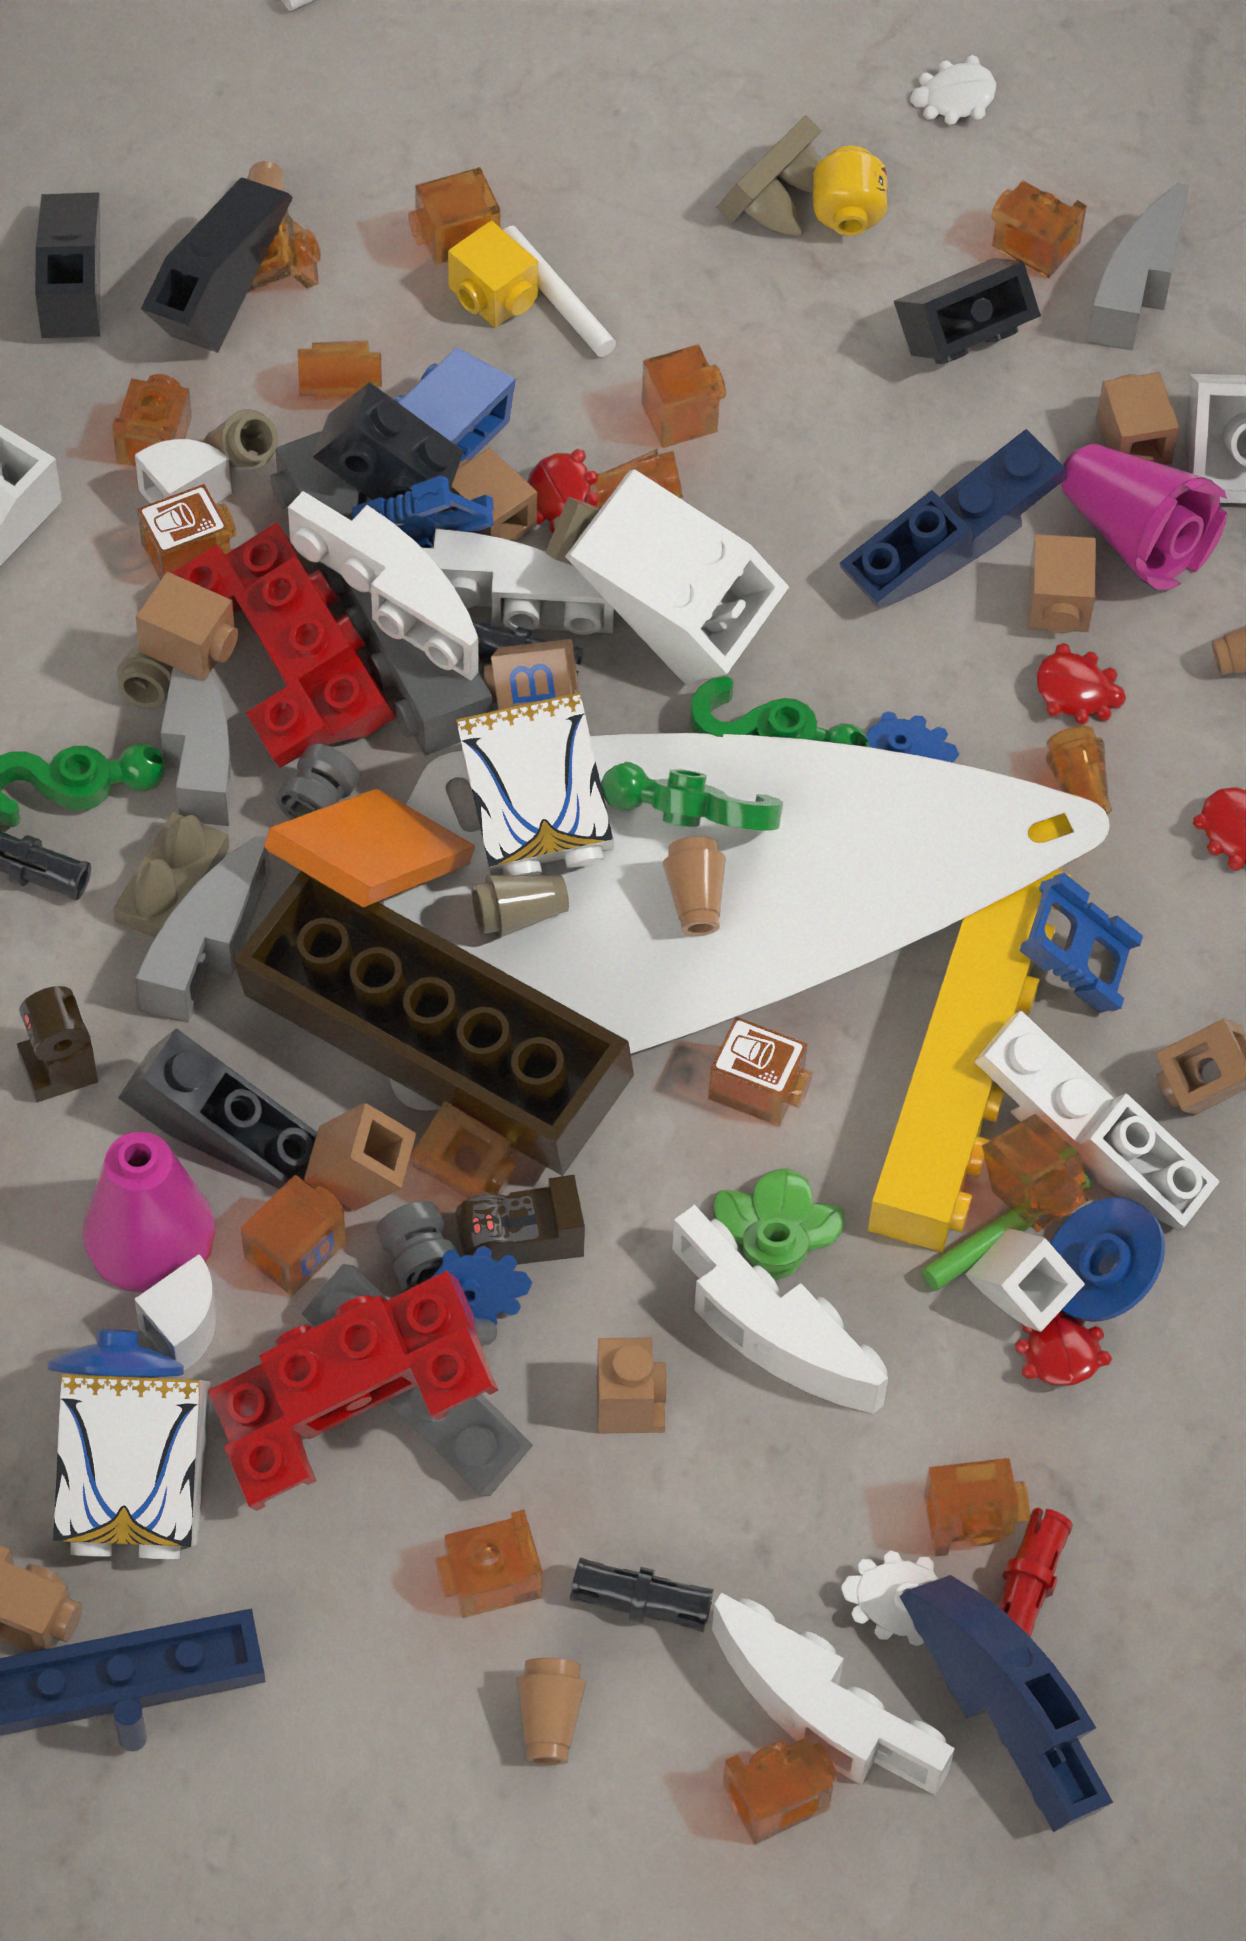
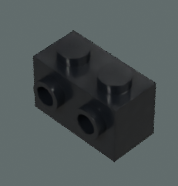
(967, 309)
(383, 446)

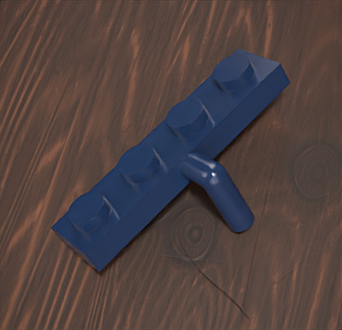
(129, 1673)

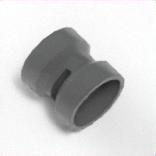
(321, 781)
(415, 1241)

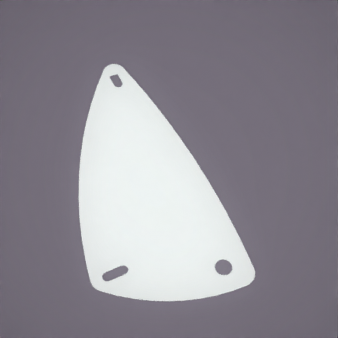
(861, 865)

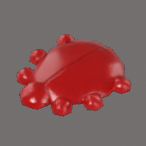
(559, 478)
(1078, 685)
(1225, 825)
(1062, 1351)

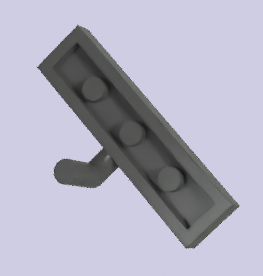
(473, 1435)

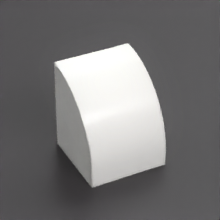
(182, 465)
(1025, 1278)
(180, 1313)

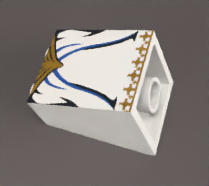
(536, 786)
(130, 1464)

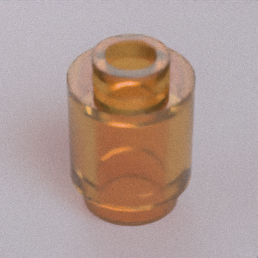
(337, 369)

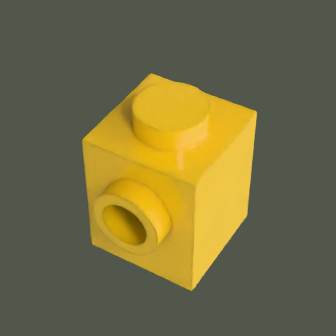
(493, 274)

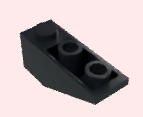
(216, 264)
(68, 265)
(218, 1111)

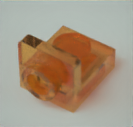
(292, 254)

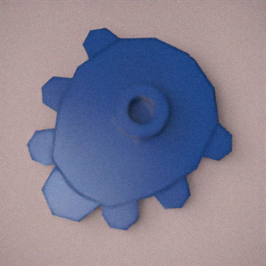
(911, 738)
(487, 1283)

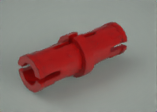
(1032, 1570)

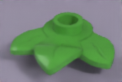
(778, 1221)

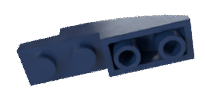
(959, 526)
(1002, 1671)

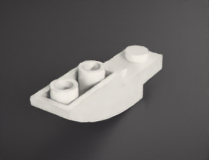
(520, 584)
(406, 586)
(1115, 1136)
(788, 1335)
(799, 1688)

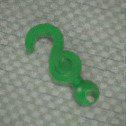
(773, 719)
(79, 776)
(687, 798)

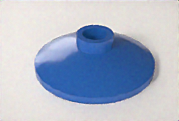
(1096, 1240)
(116, 1355)

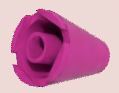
(1146, 511)
(145, 1214)

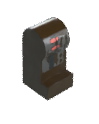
(59, 1047)
(526, 1223)

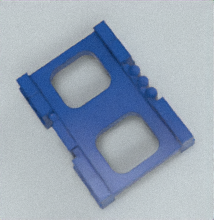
(419, 510)
(1087, 924)

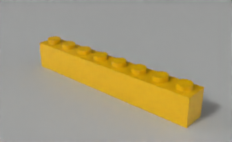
(949, 1094)

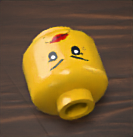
(850, 189)

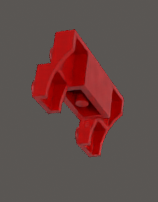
(327, 683)
(343, 1370)

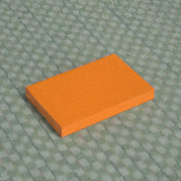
(369, 847)

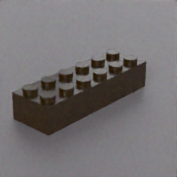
(436, 1019)

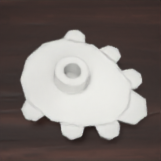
(955, 91)
(879, 1593)

